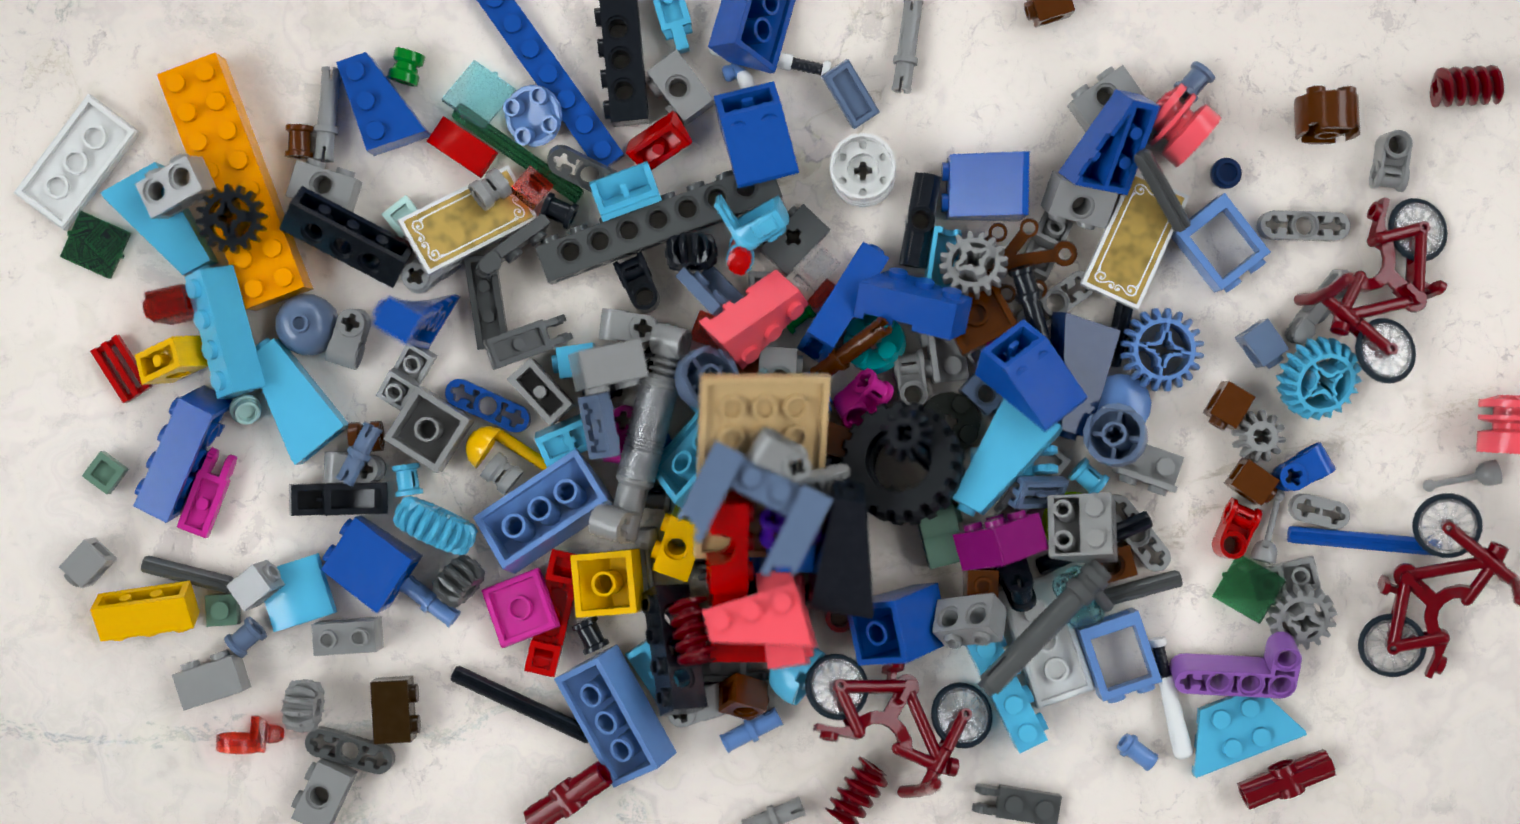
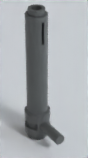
(1078, 592)

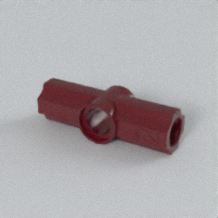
(1286, 779)
(569, 795)

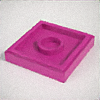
(520, 608)

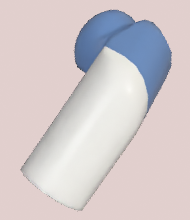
(739, 73)

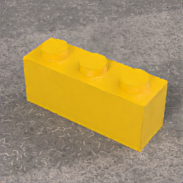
(145, 611)

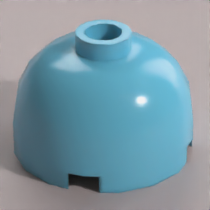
(790, 682)

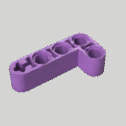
(1267, 677)

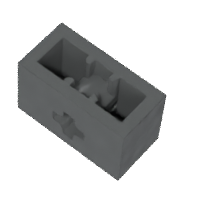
(811, 232)

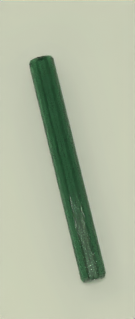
(522, 157)

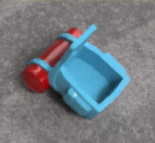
(751, 230)

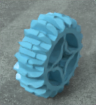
(1302, 378)
(435, 525)

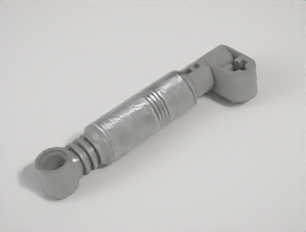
(644, 438)

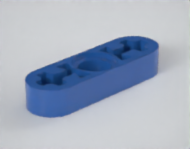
(470, 389)

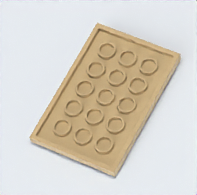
(738, 407)

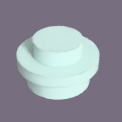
(245, 409)

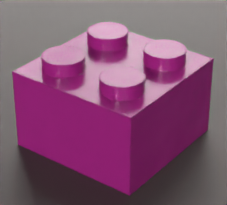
(1000, 540)

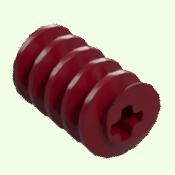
(1466, 82)
(691, 631)
(858, 793)

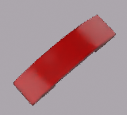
(547, 647)

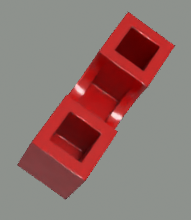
(730, 568)

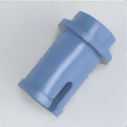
(1135, 750)

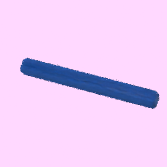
(1354, 540)

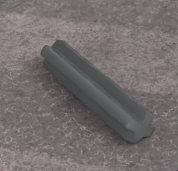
(1162, 190)
(183, 572)
(1144, 587)

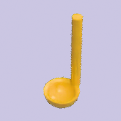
(484, 438)

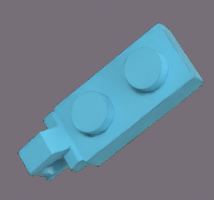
(674, 22)

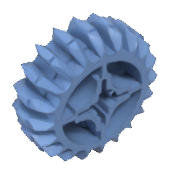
(1164, 336)

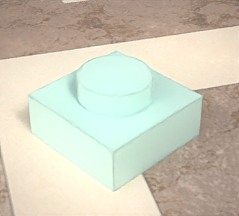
(398, 210)

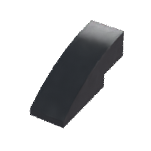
(338, 499)

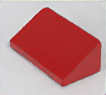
(659, 141)

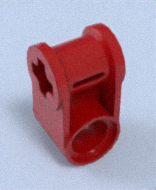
(1237, 527)

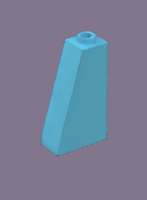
(172, 237)
(297, 403)
(1003, 455)

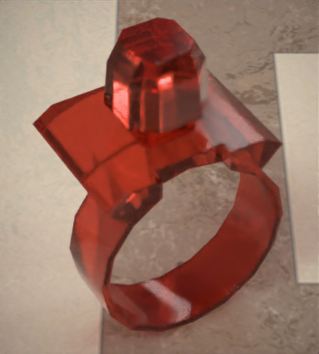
(251, 742)

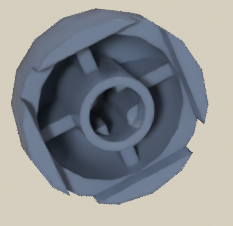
(306, 324)
(696, 362)
(1115, 435)

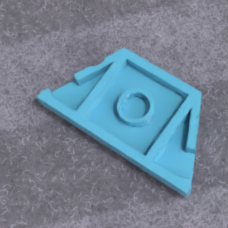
(1238, 730)

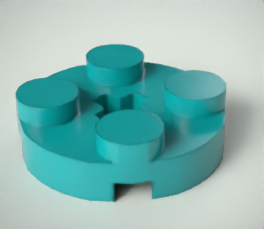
(886, 351)

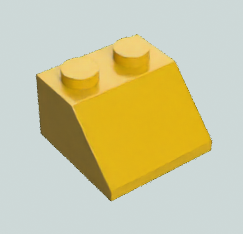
(607, 582)

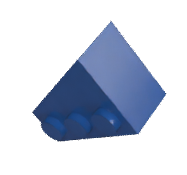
(379, 109)
(1108, 147)
(914, 301)

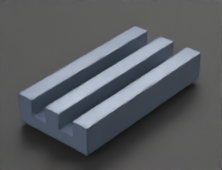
(1037, 485)

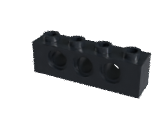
(634, 109)
(346, 236)
(669, 697)

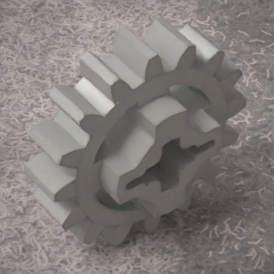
(981, 254)
(1301, 616)

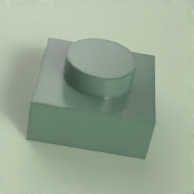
(105, 472)
(222, 610)

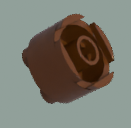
(1326, 115)

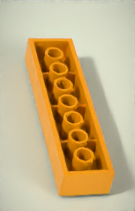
(218, 129)

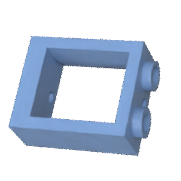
(1201, 263)
(1108, 625)

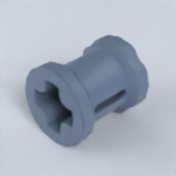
(1196, 79)
(245, 637)

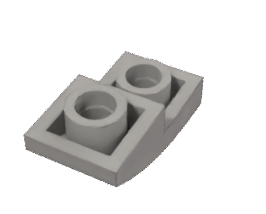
(1048, 235)
(406, 375)
(1297, 572)

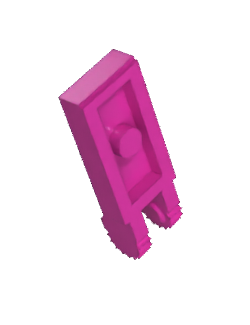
(206, 495)

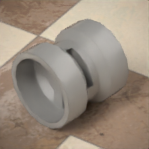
(490, 189)
(495, 470)

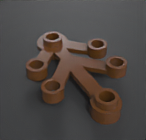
(1036, 257)

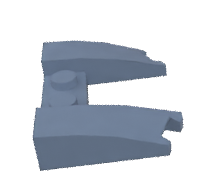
(799, 504)

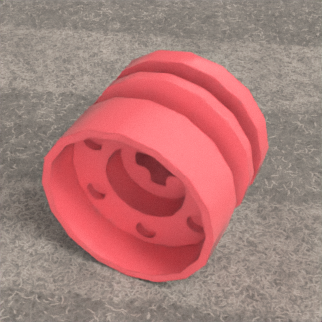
(1181, 126)
(1505, 421)

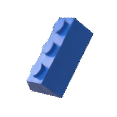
(751, 32)

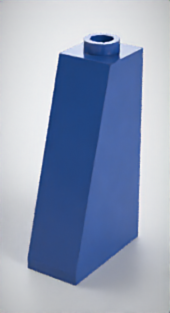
(841, 303)

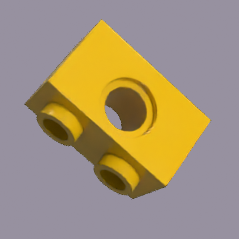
(171, 360)
(670, 558)

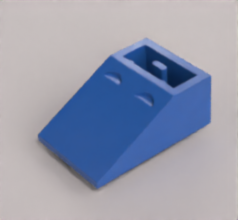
(756, 134)
(1030, 375)

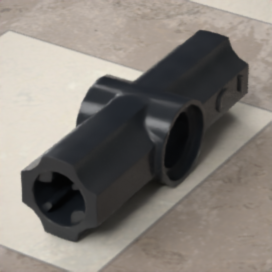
(924, 201)

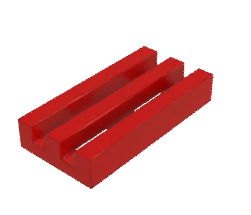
(111, 375)

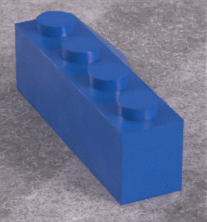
(414, 321)

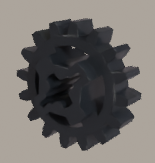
(228, 206)

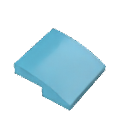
(303, 596)

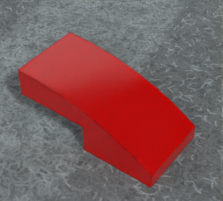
(462, 147)

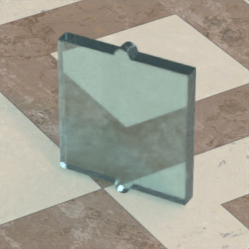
(478, 94)

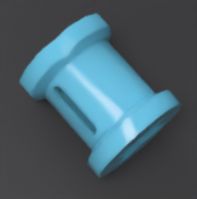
(1088, 477)
(407, 479)

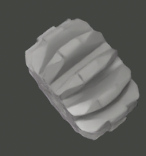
(1270, 436)
(303, 705)

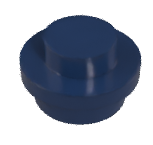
(1225, 173)

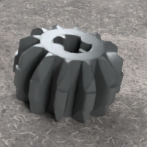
(458, 581)

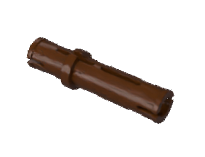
(840, 357)

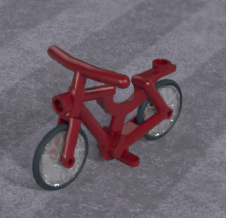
(1384, 345)
(1446, 528)
(958, 714)

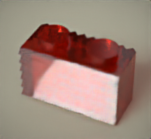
(168, 305)

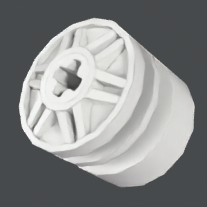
(867, 152)

